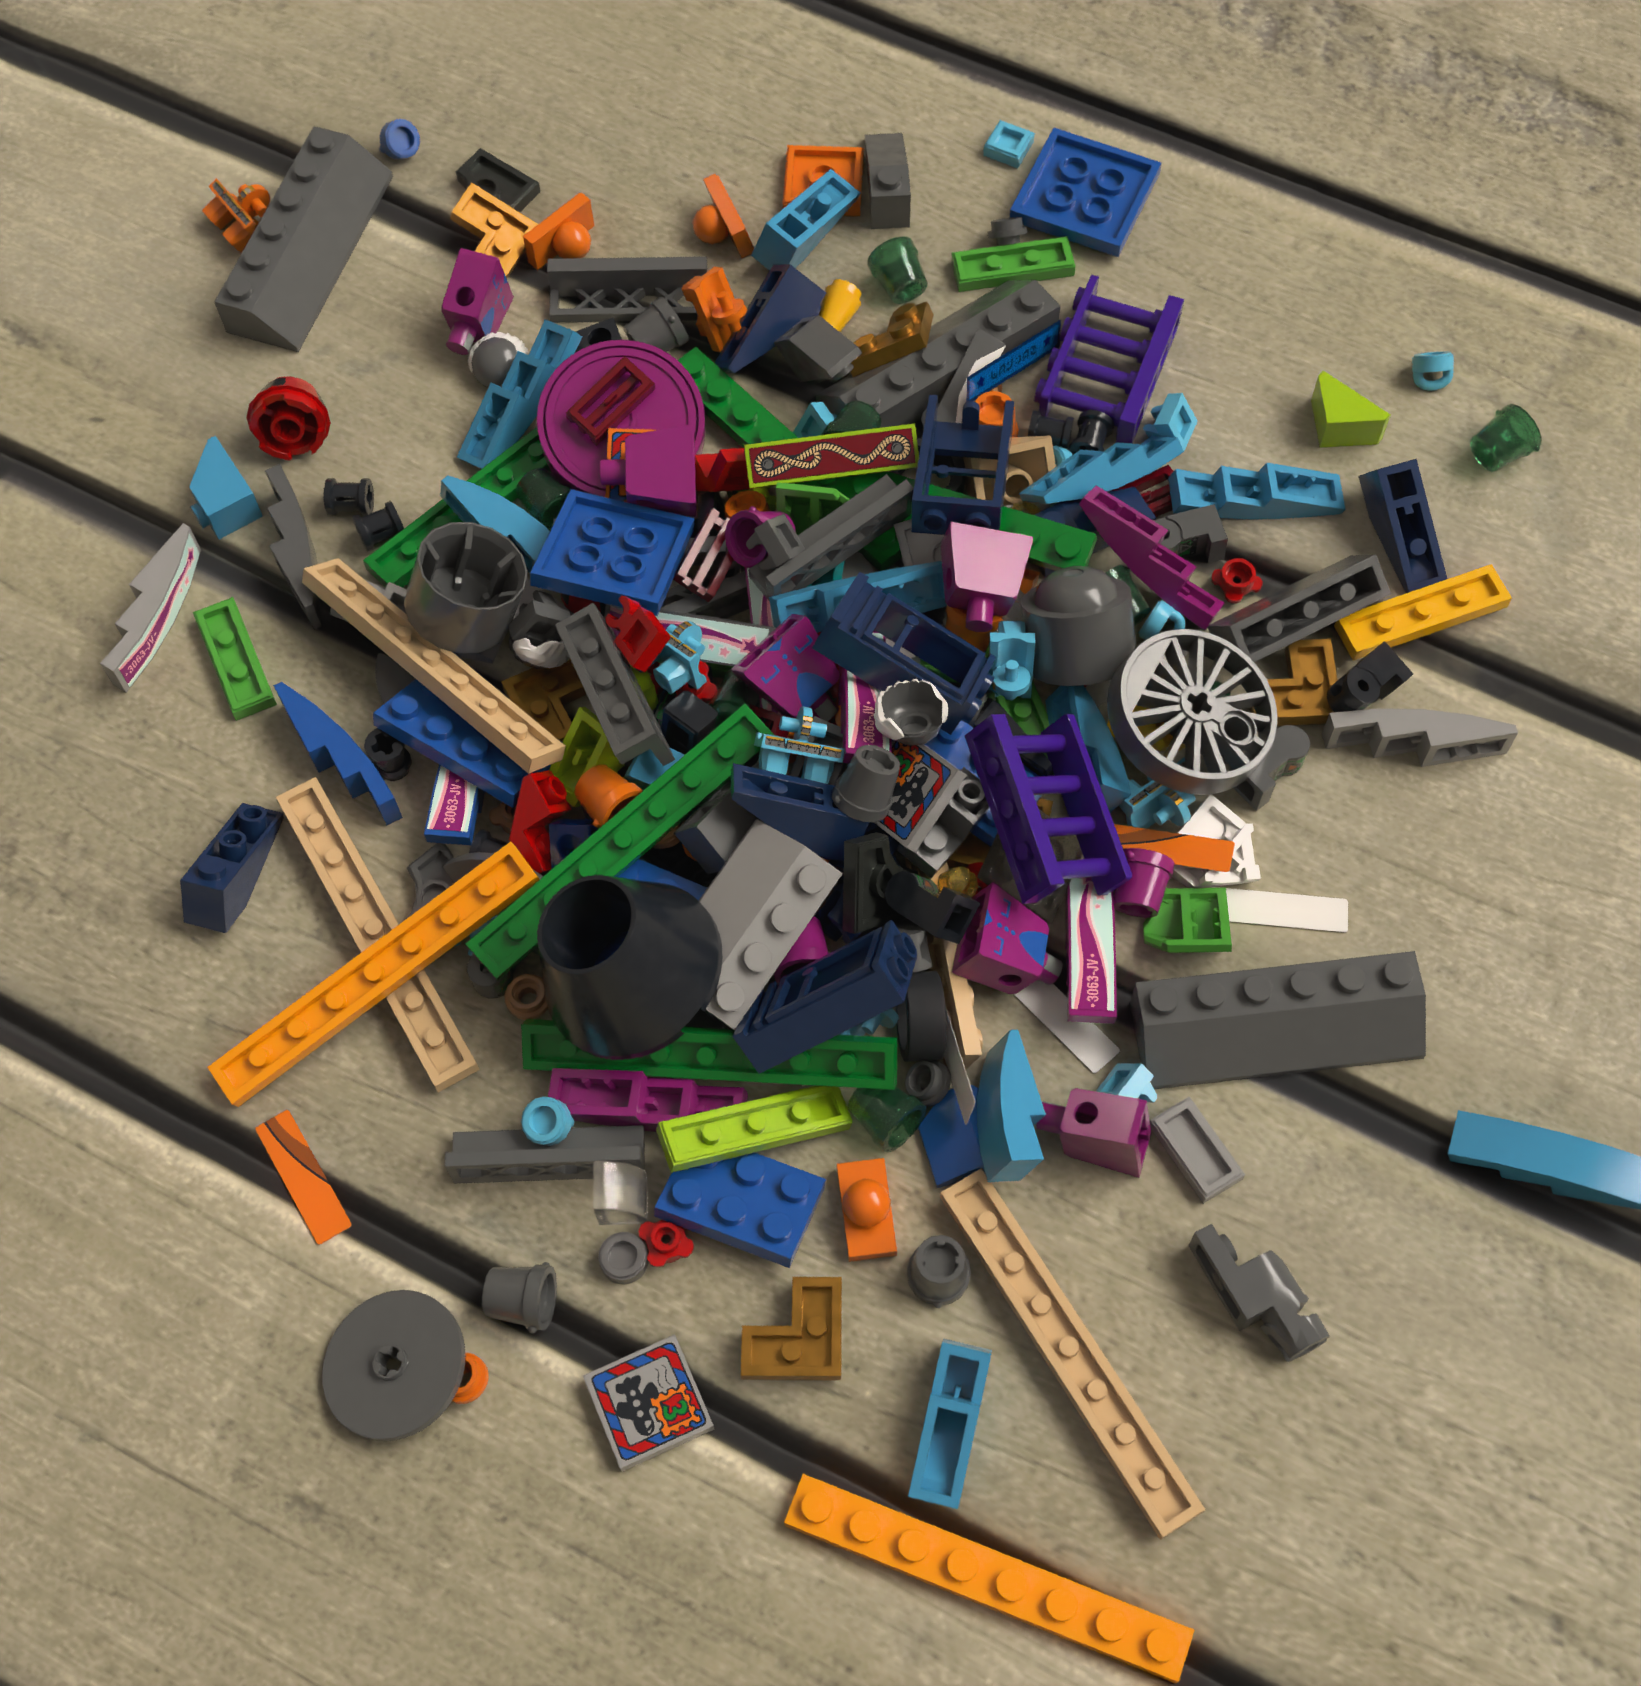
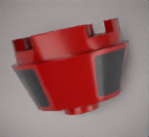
(288, 418)

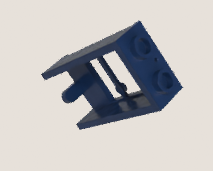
(968, 440)
(850, 643)
(828, 997)

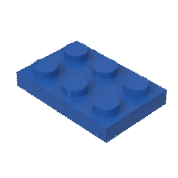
(744, 1204)

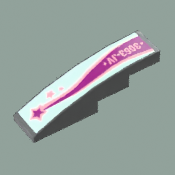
(724, 639)

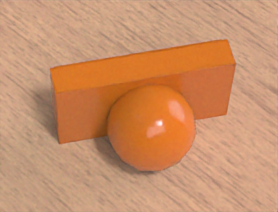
(716, 221)
(561, 233)
(866, 1209)

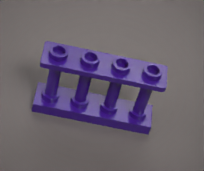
(1136, 384)
(1018, 817)

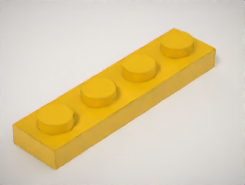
(1423, 611)

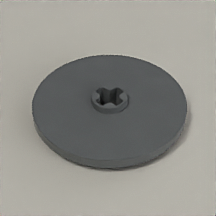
(391, 1402)

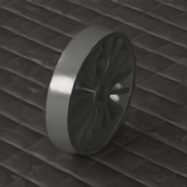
(1191, 711)

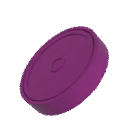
(672, 404)

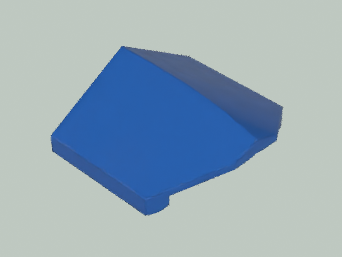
(949, 1143)

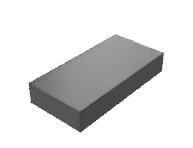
(1196, 1150)

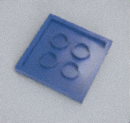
(1086, 191)
(612, 550)

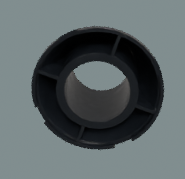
(648, 985)

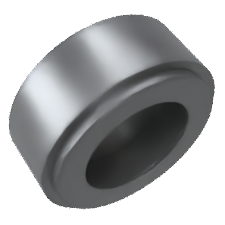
(623, 1258)

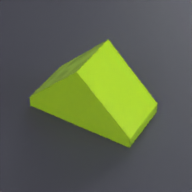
(1345, 416)
(584, 748)

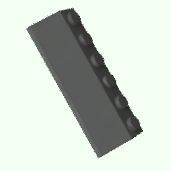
(303, 241)
(903, 386)
(1280, 1020)

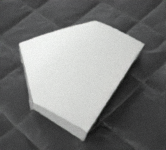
(1217, 821)

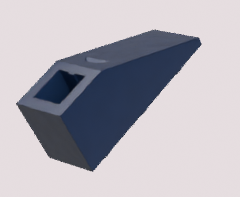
(227, 870)

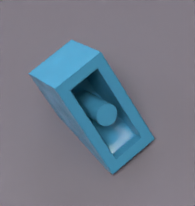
(221, 493)

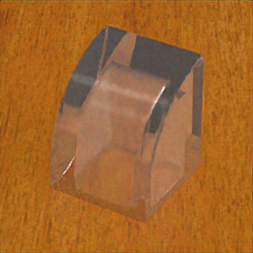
(620, 1193)

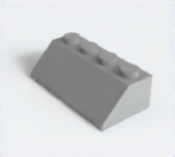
(760, 910)

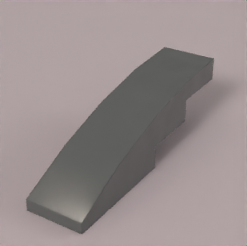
(296, 547)

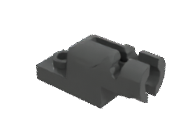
(1258, 1292)

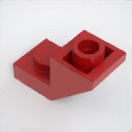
(721, 471)
(539, 803)

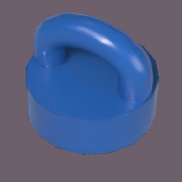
(399, 139)

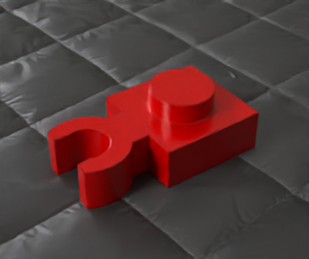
(641, 634)

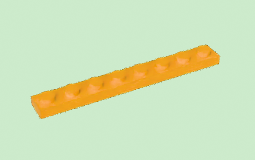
(373, 975)
(990, 1578)

